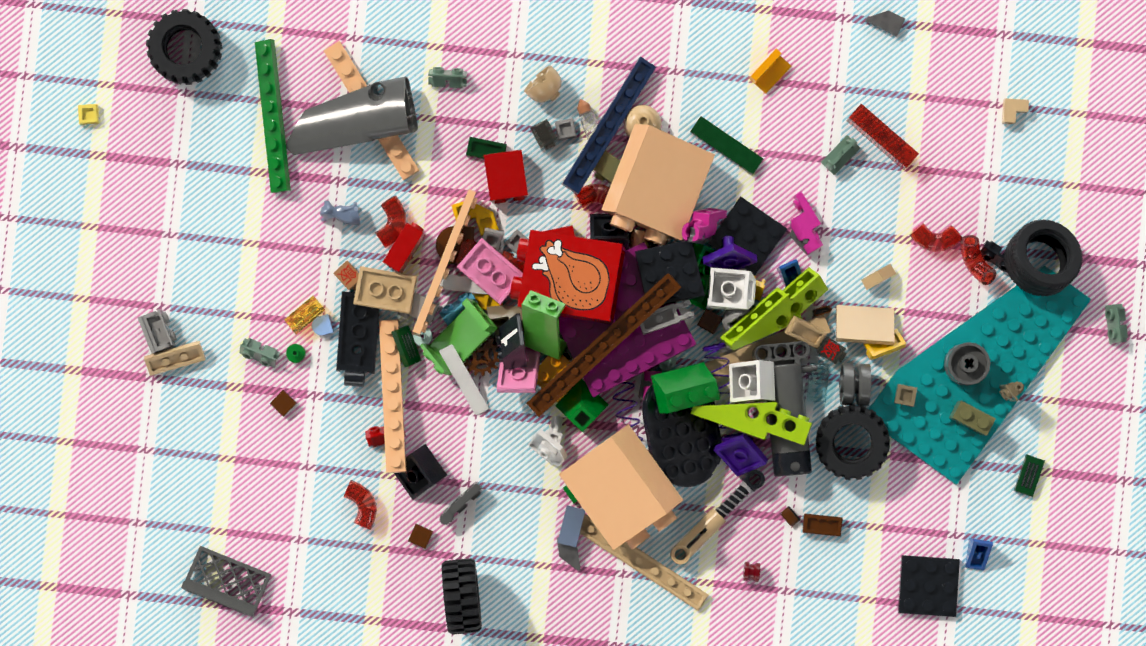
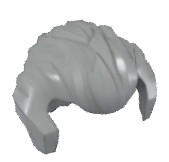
(731, 317)

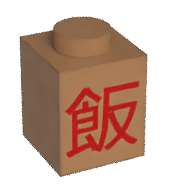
(347, 275)

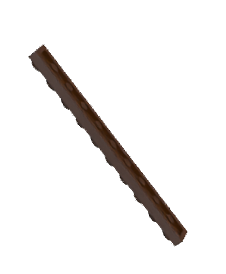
(604, 344)

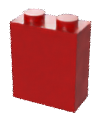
(506, 176)
(404, 247)

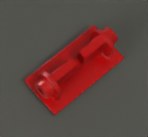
(375, 436)

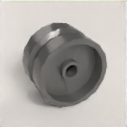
(978, 363)
(855, 385)

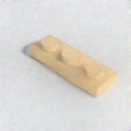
(174, 358)

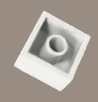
(752, 382)

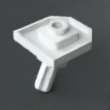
(548, 443)

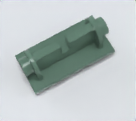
(454, 77)
(840, 154)
(1116, 332)
(251, 350)

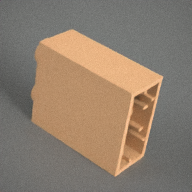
(657, 184)
(622, 489)

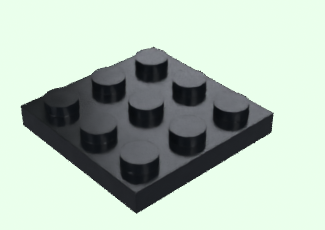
(751, 231)
(675, 259)
(928, 585)

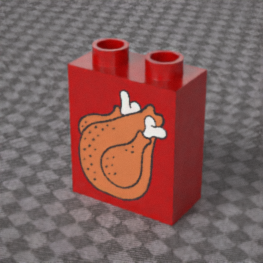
(572, 271)

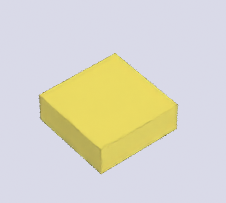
(88, 114)

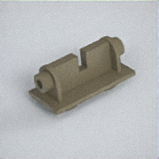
(1011, 390)

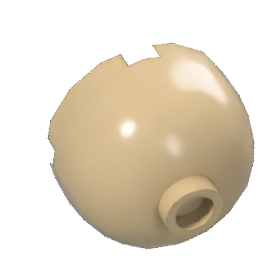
(545, 86)
(643, 116)

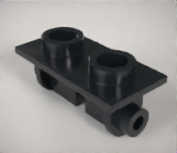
(991, 253)

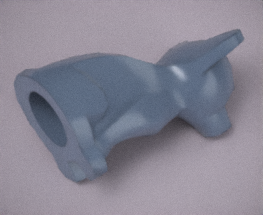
(344, 214)

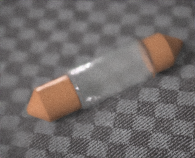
(586, 117)

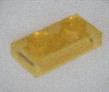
(304, 314)

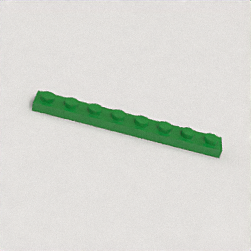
(272, 116)

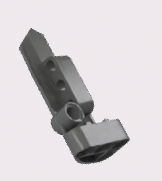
(356, 118)

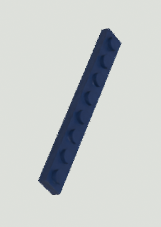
(608, 125)

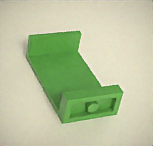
(542, 324)
(465, 333)

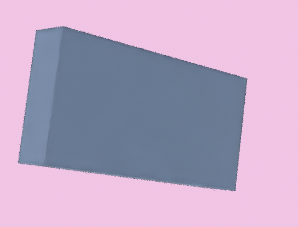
(571, 526)

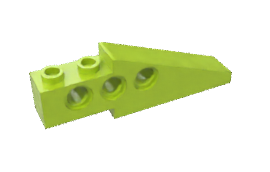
(776, 310)
(737, 417)

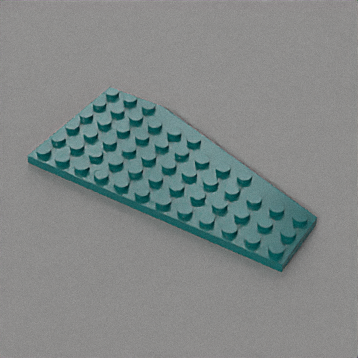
(1019, 338)

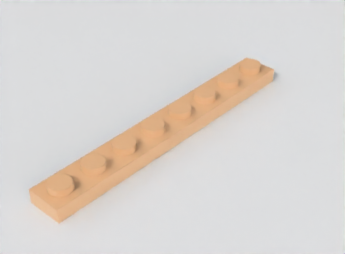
(353, 81)
(442, 270)
(392, 398)

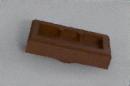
(822, 524)

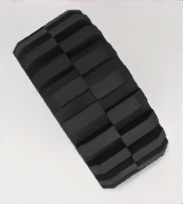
(166, 29)
(859, 467)
(461, 596)

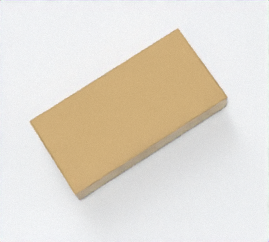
(805, 332)

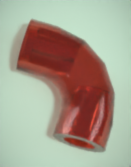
(591, 194)
(395, 221)
(935, 241)
(974, 261)
(365, 503)

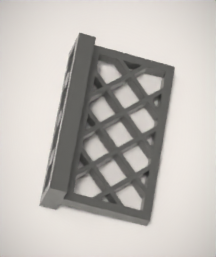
(219, 597)

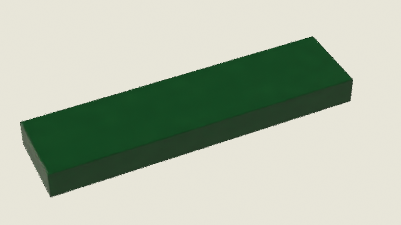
(726, 145)

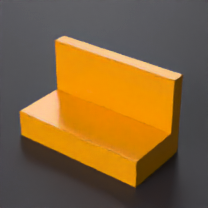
(770, 71)

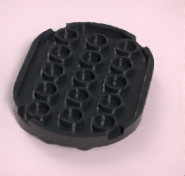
(681, 442)

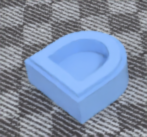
(322, 325)

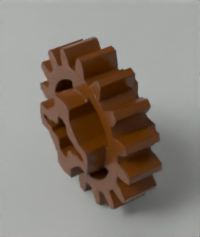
(491, 364)

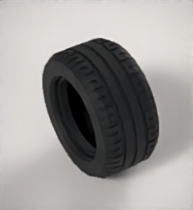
(1056, 237)

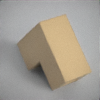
(1011, 107)
(878, 276)

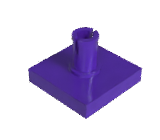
(730, 256)
(741, 454)

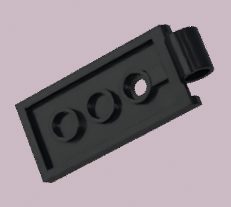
(356, 328)

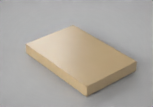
(385, 290)
(865, 324)

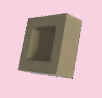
(905, 395)

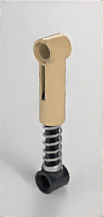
(715, 518)

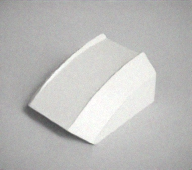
(731, 289)

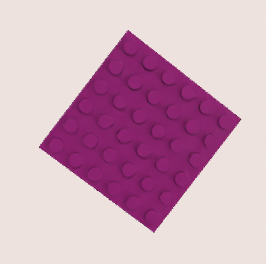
(637, 351)

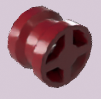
(751, 572)

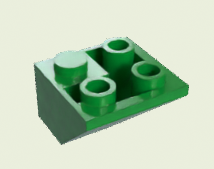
(580, 405)

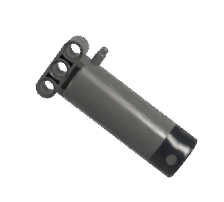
(788, 456)

